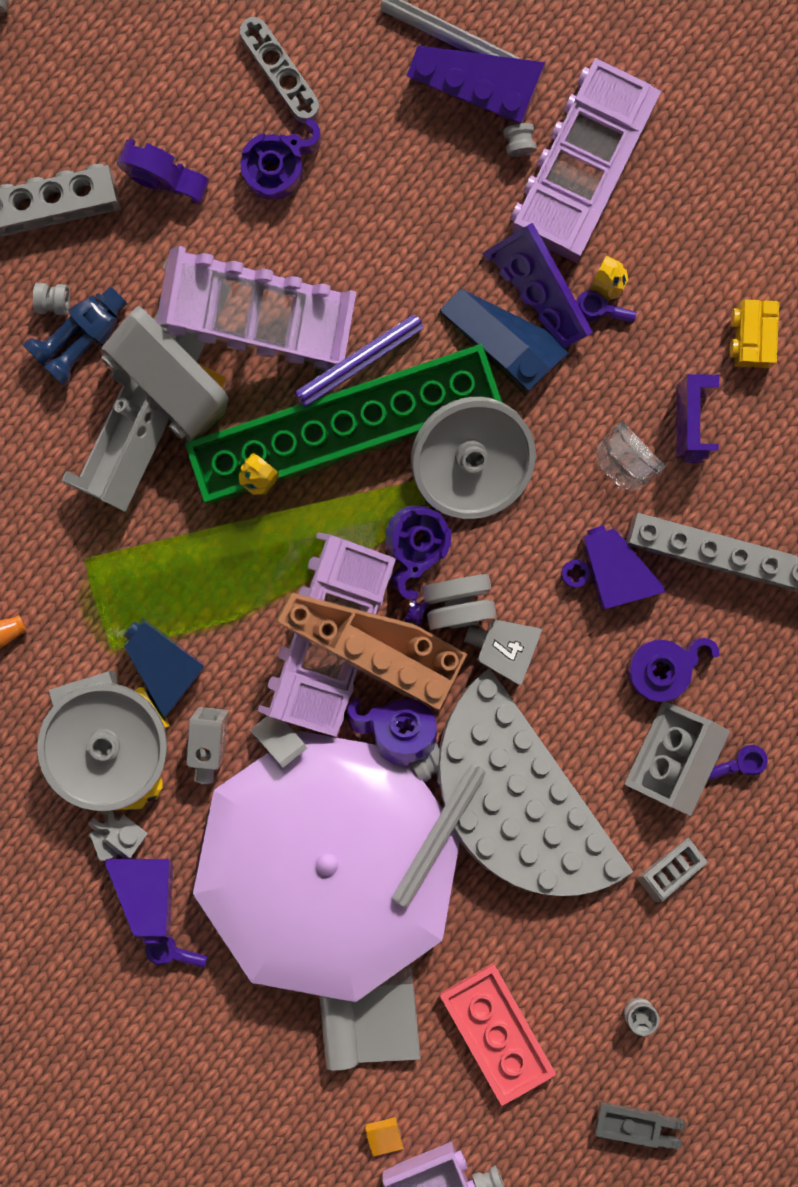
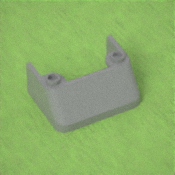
(166, 374)

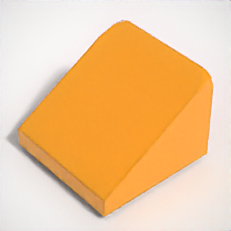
(384, 1136)

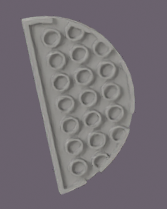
(525, 813)

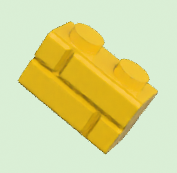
(755, 333)

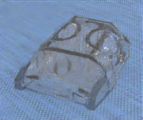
(627, 458)

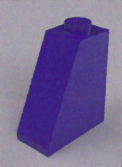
(616, 569)
(145, 895)

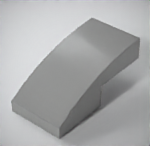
(278, 740)

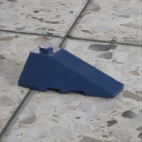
(511, 344)

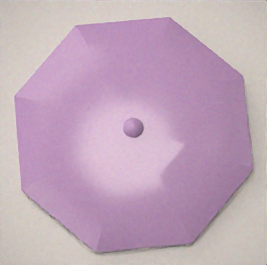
(308, 866)

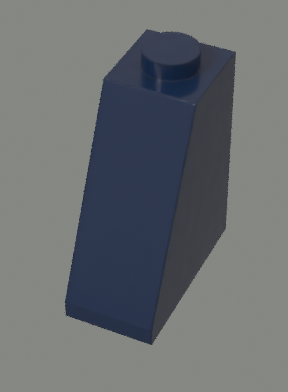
(161, 663)

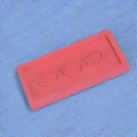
(497, 1034)

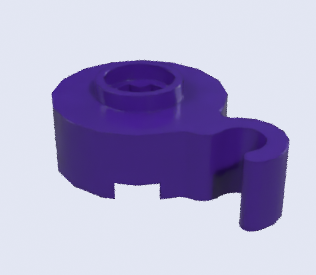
(281, 150)
(156, 170)
(420, 556)
(677, 662)
(389, 721)

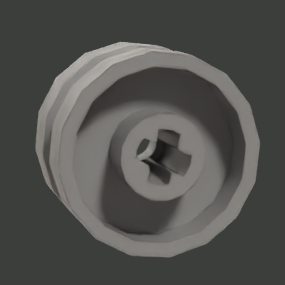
(459, 602)

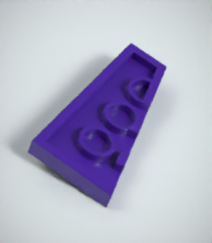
(534, 273)

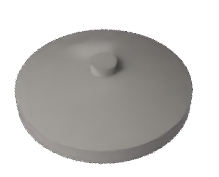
(473, 457)
(102, 747)

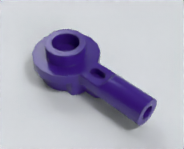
(595, 306)
(749, 760)
(168, 951)

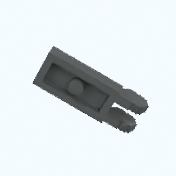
(636, 1126)

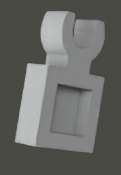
(122, 834)

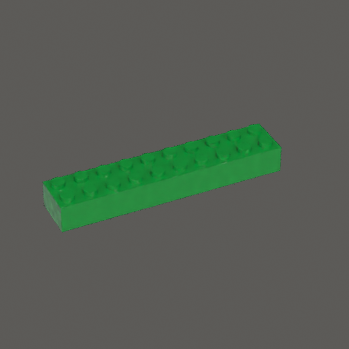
(339, 423)

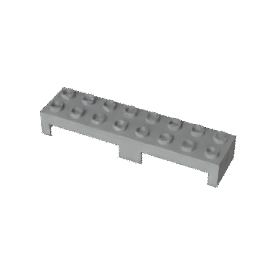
(126, 439)

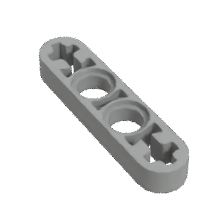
(280, 69)

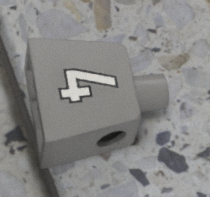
(505, 647)
(207, 731)

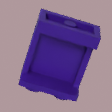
(689, 392)

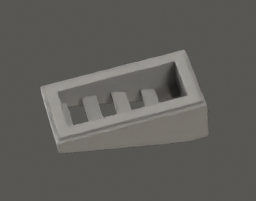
(650, 885)

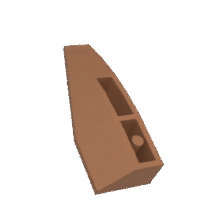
(378, 646)

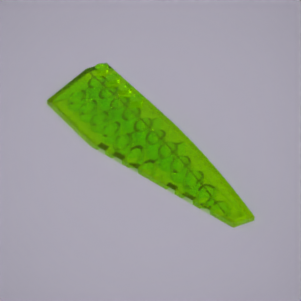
(234, 566)

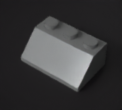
(677, 757)

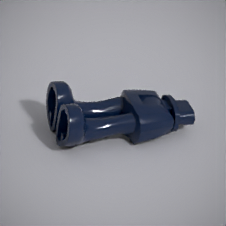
(91, 316)

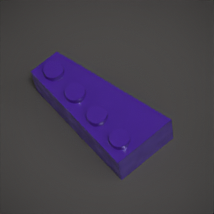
(485, 81)

